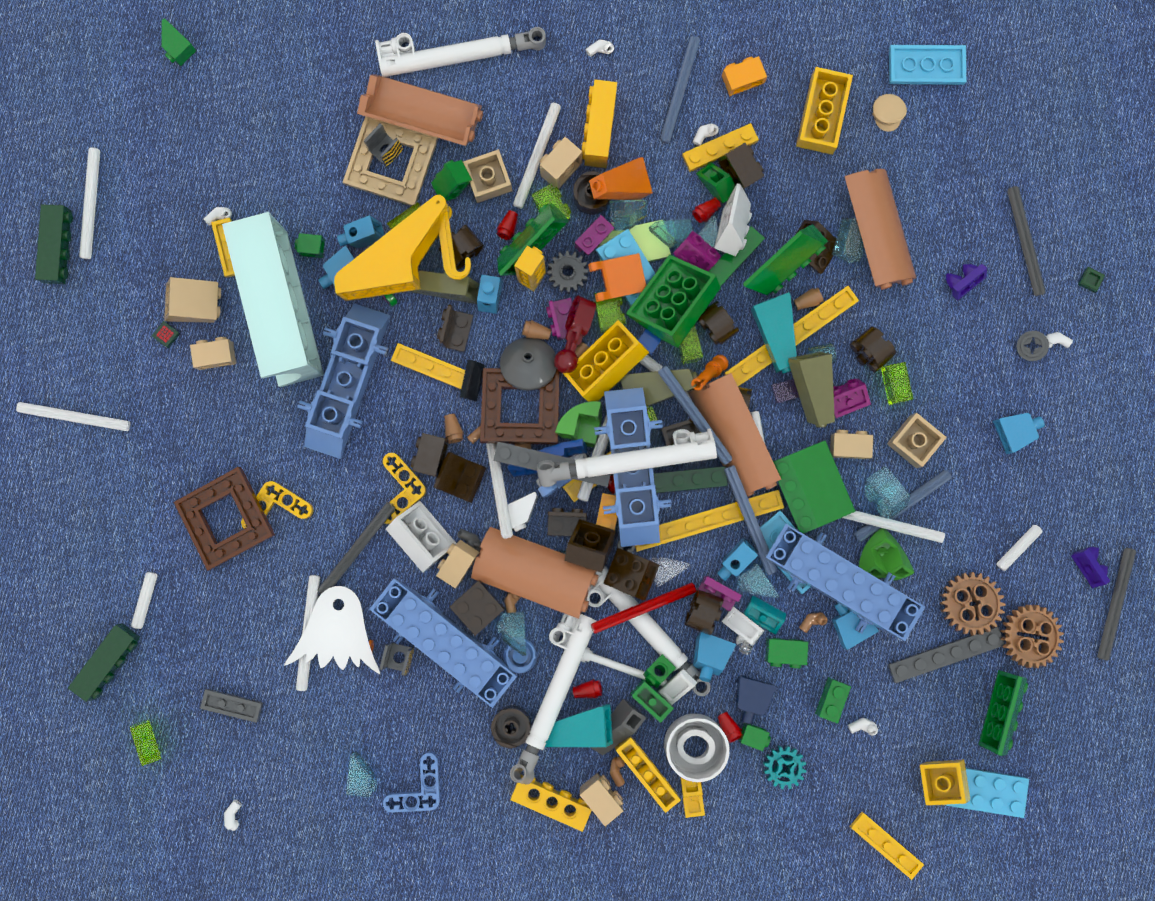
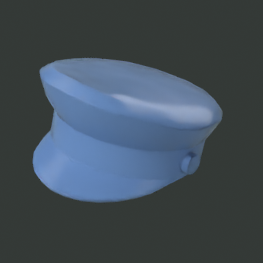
(520, 663)

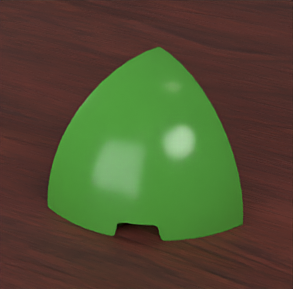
(580, 423)
(885, 555)

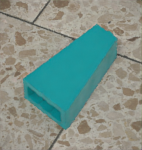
(777, 330)
(583, 729)

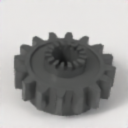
(567, 262)

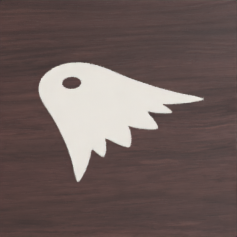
(335, 632)

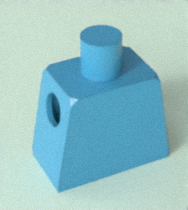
(361, 232)
(334, 265)
(489, 293)
(1017, 431)
(744, 553)
(845, 628)
(711, 655)

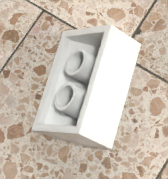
(734, 222)
(420, 536)

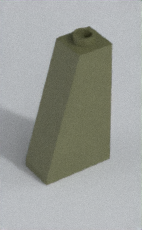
(443, 286)
(815, 386)
(654, 387)

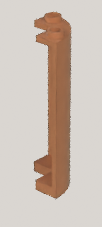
(420, 110)
(880, 228)
(731, 421)
(533, 573)

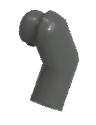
(471, 539)

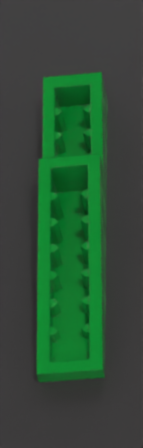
(729, 264)

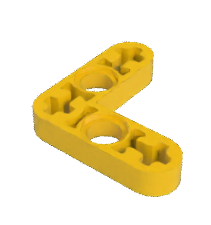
(407, 492)
(270, 500)

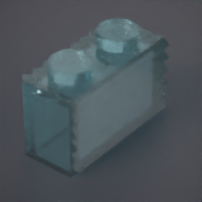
(848, 241)

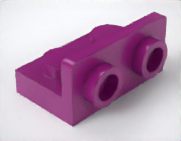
(594, 235)
(697, 252)
(559, 312)
(850, 397)
(717, 589)

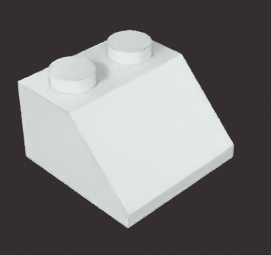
(521, 511)

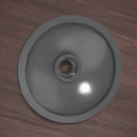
(530, 373)

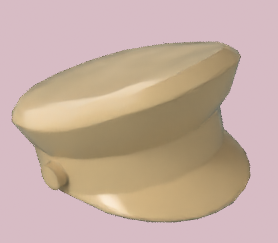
(889, 112)

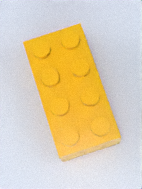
(824, 110)
(599, 123)
(606, 362)

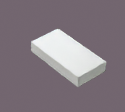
(743, 626)
(677, 687)

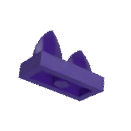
(973, 276)
(1087, 562)

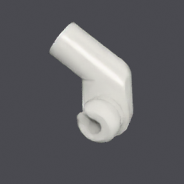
(600, 46)
(704, 132)
(217, 214)
(1057, 337)
(865, 725)
(229, 815)

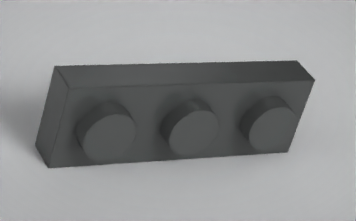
(231, 705)

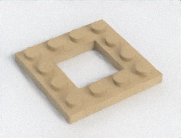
(405, 191)

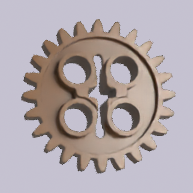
(989, 599)
(1034, 618)

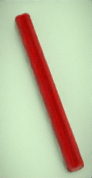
(642, 608)

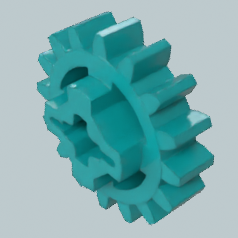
(778, 772)

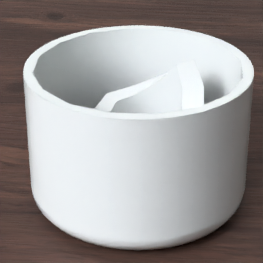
(704, 766)

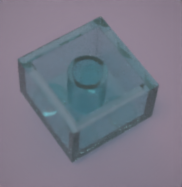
(886, 493)

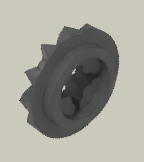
(1040, 340)

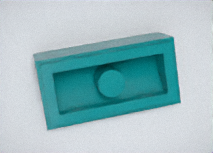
(764, 614)

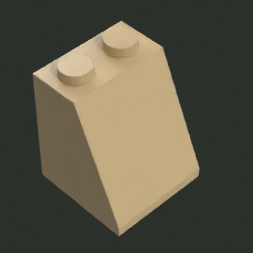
(191, 300)

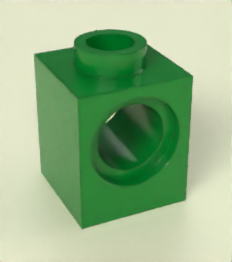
(310, 245)
(664, 666)
(755, 737)

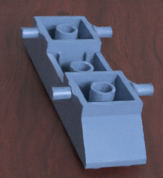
(345, 380)
(634, 490)
(845, 583)
(443, 641)

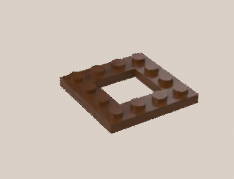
(517, 433)
(191, 513)

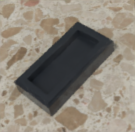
(472, 380)

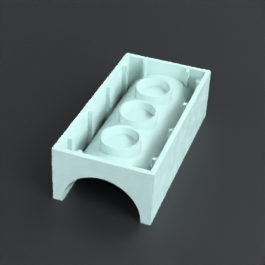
(272, 299)

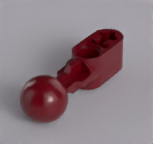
(577, 326)

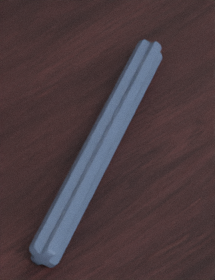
(680, 89)
(693, 412)
(915, 497)
(750, 519)

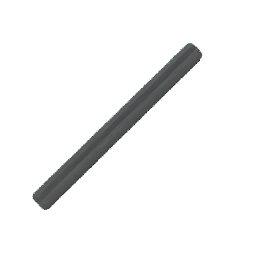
(1026, 241)
(357, 547)
(1116, 604)

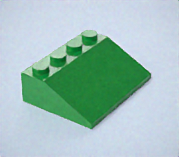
(537, 234)
(787, 260)
(674, 300)
(813, 487)
(1003, 713)

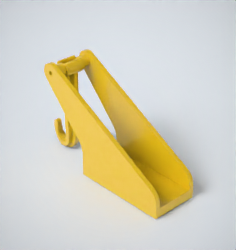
(394, 259)

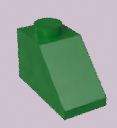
(175, 44)
(717, 182)

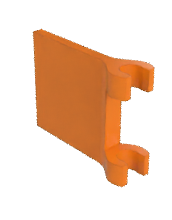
(620, 276)

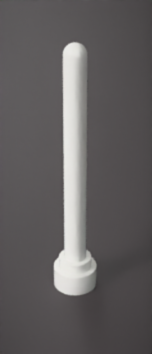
(590, 656)

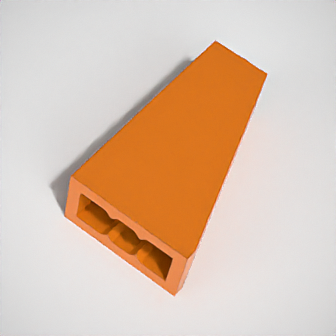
(623, 182)

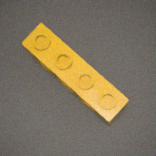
(530, 268)
(648, 774)
(539, 804)

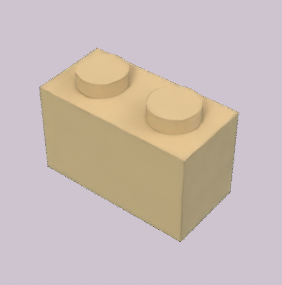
(213, 354)
(851, 445)
(457, 563)

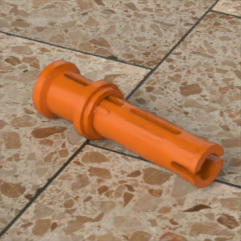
(712, 370)

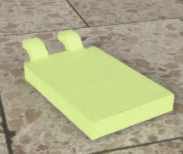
(649, 244)

